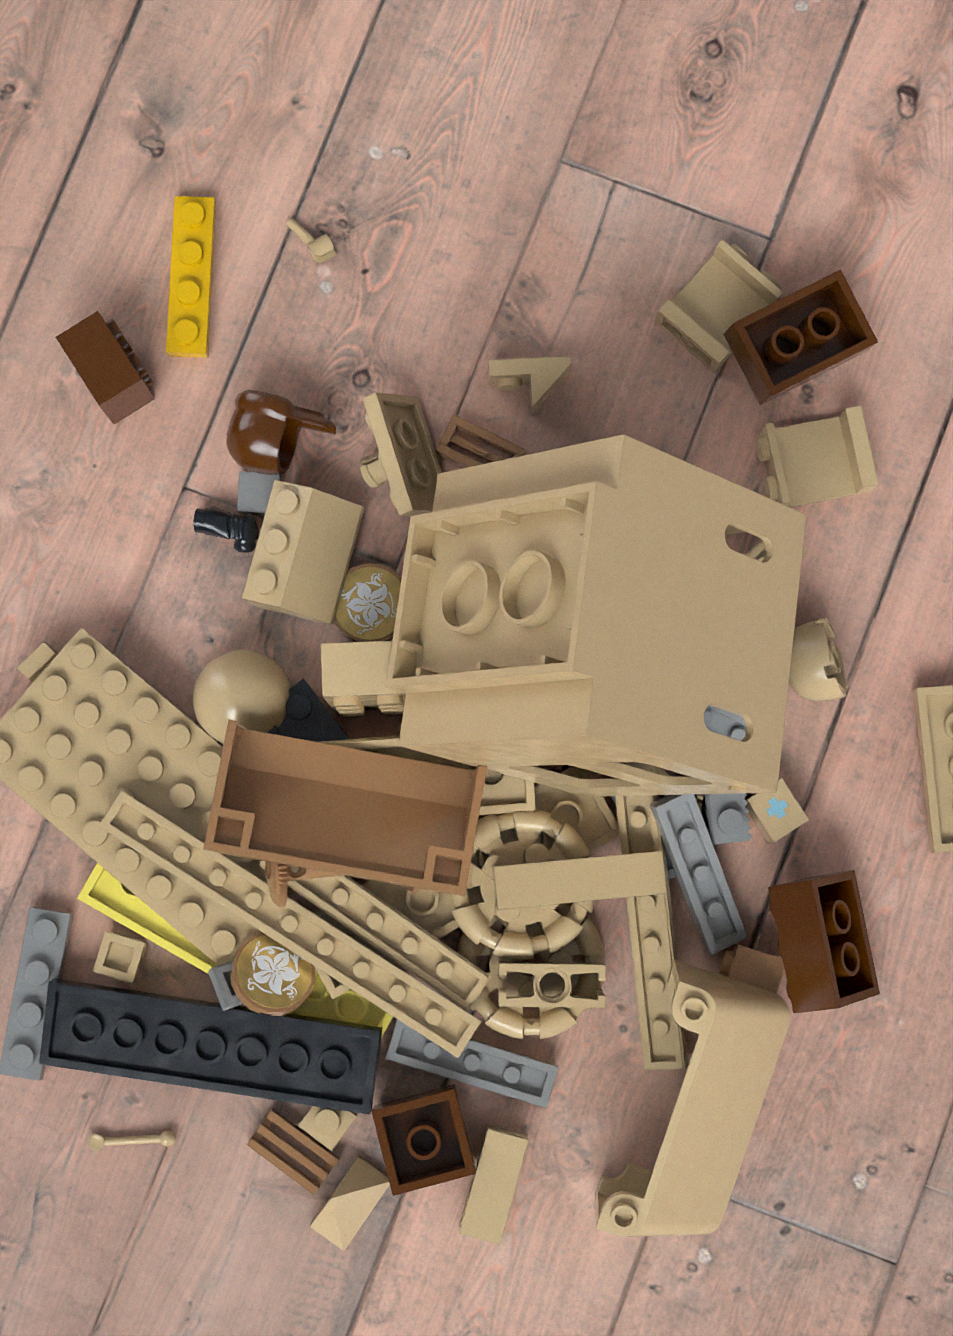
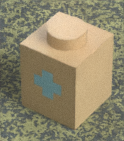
(776, 812)

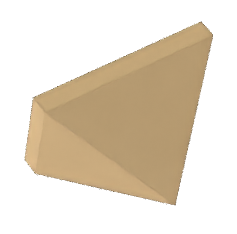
(351, 1203)

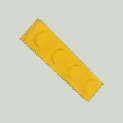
(191, 277)

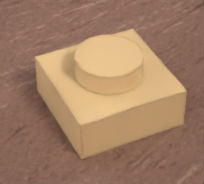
(120, 957)
(327, 1124)

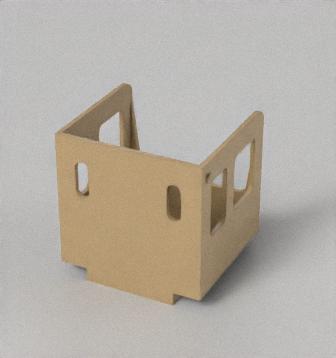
(592, 619)

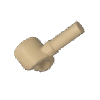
(320, 248)

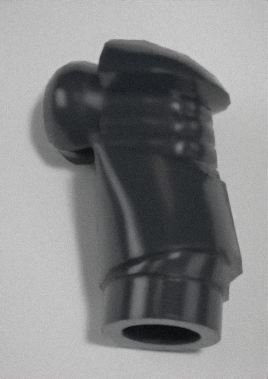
(223, 524)

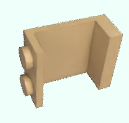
(715, 299)
(817, 459)

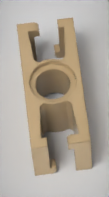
(563, 999)
(493, 1184)

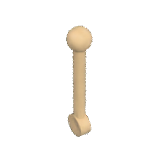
(98, 1140)

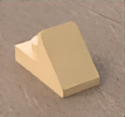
(540, 373)

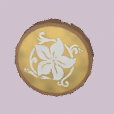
(368, 603)
(270, 976)

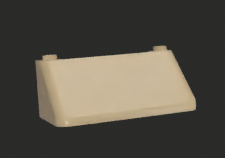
(713, 1115)

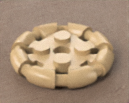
(475, 918)
(551, 1019)

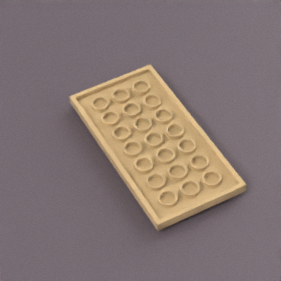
(104, 730)

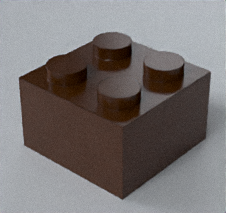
(101, 360)
(423, 1140)

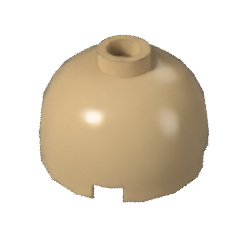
(816, 665)

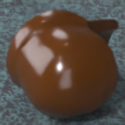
(267, 429)

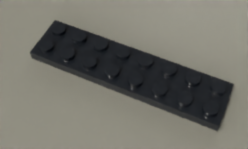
(210, 1048)

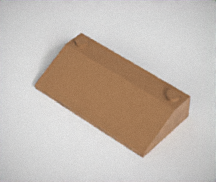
(345, 811)

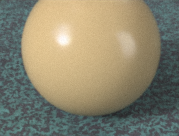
(242, 689)

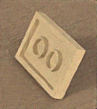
(404, 453)

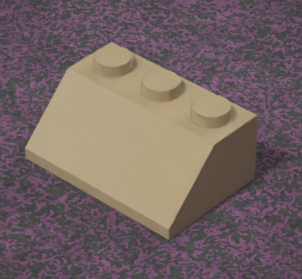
(303, 552)

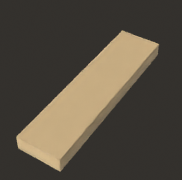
(579, 880)

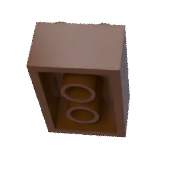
(800, 337)
(823, 942)

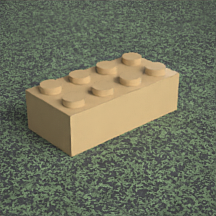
(357, 677)

